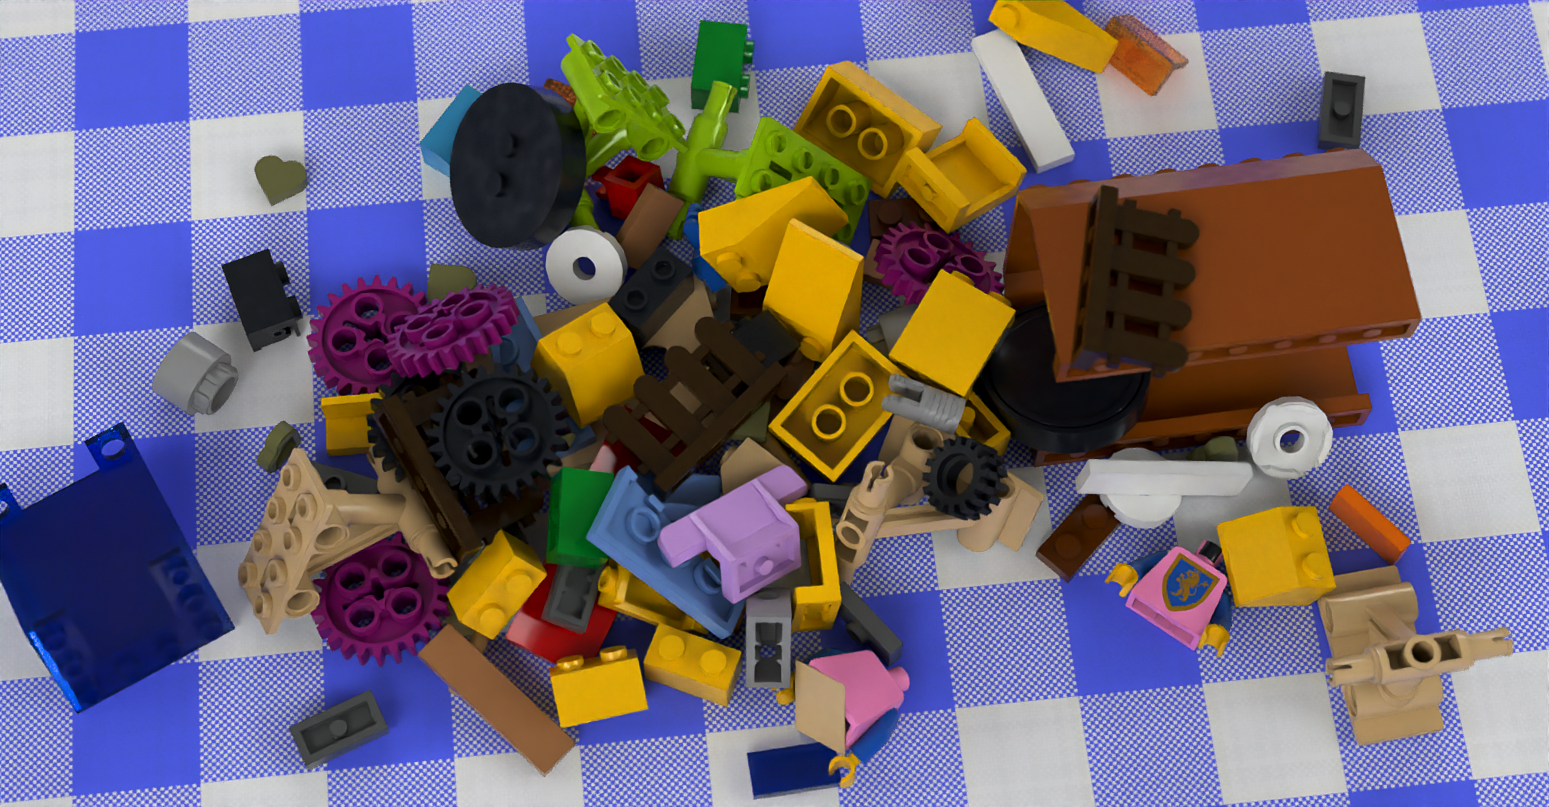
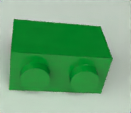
(721, 57)
(573, 506)

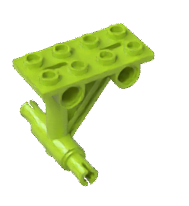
(621, 112)
(773, 160)

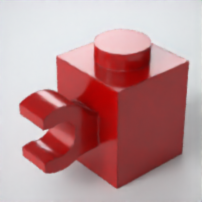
(626, 183)

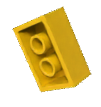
(838, 408)

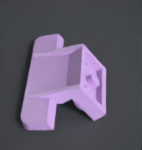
(743, 532)

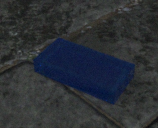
(791, 770)

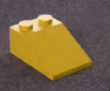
(747, 234)
(815, 290)

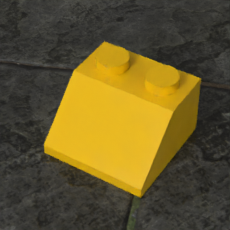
(590, 363)
(1276, 557)

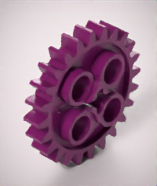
(916, 255)
(452, 330)
(354, 368)
(389, 630)

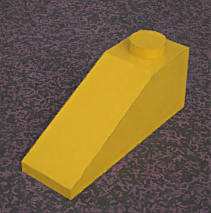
(1055, 30)

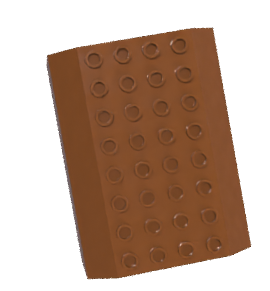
(1287, 275)

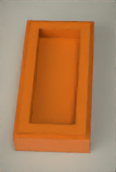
(1369, 524)

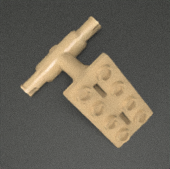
(873, 503)
(309, 532)
(1382, 663)

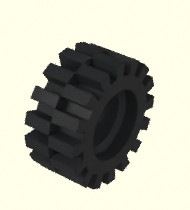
(984, 482)

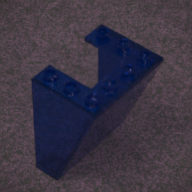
(106, 577)

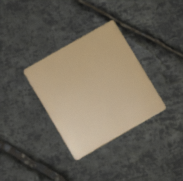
(820, 707)

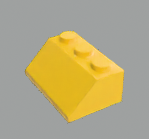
(864, 124)

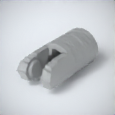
(932, 407)

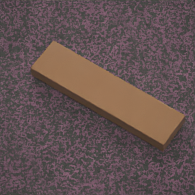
(496, 699)

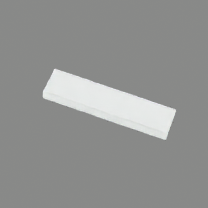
(1023, 100)
(1163, 477)

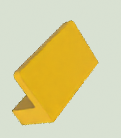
(347, 423)

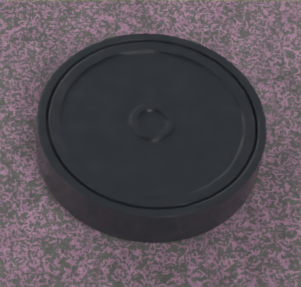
(517, 167)
(1050, 415)

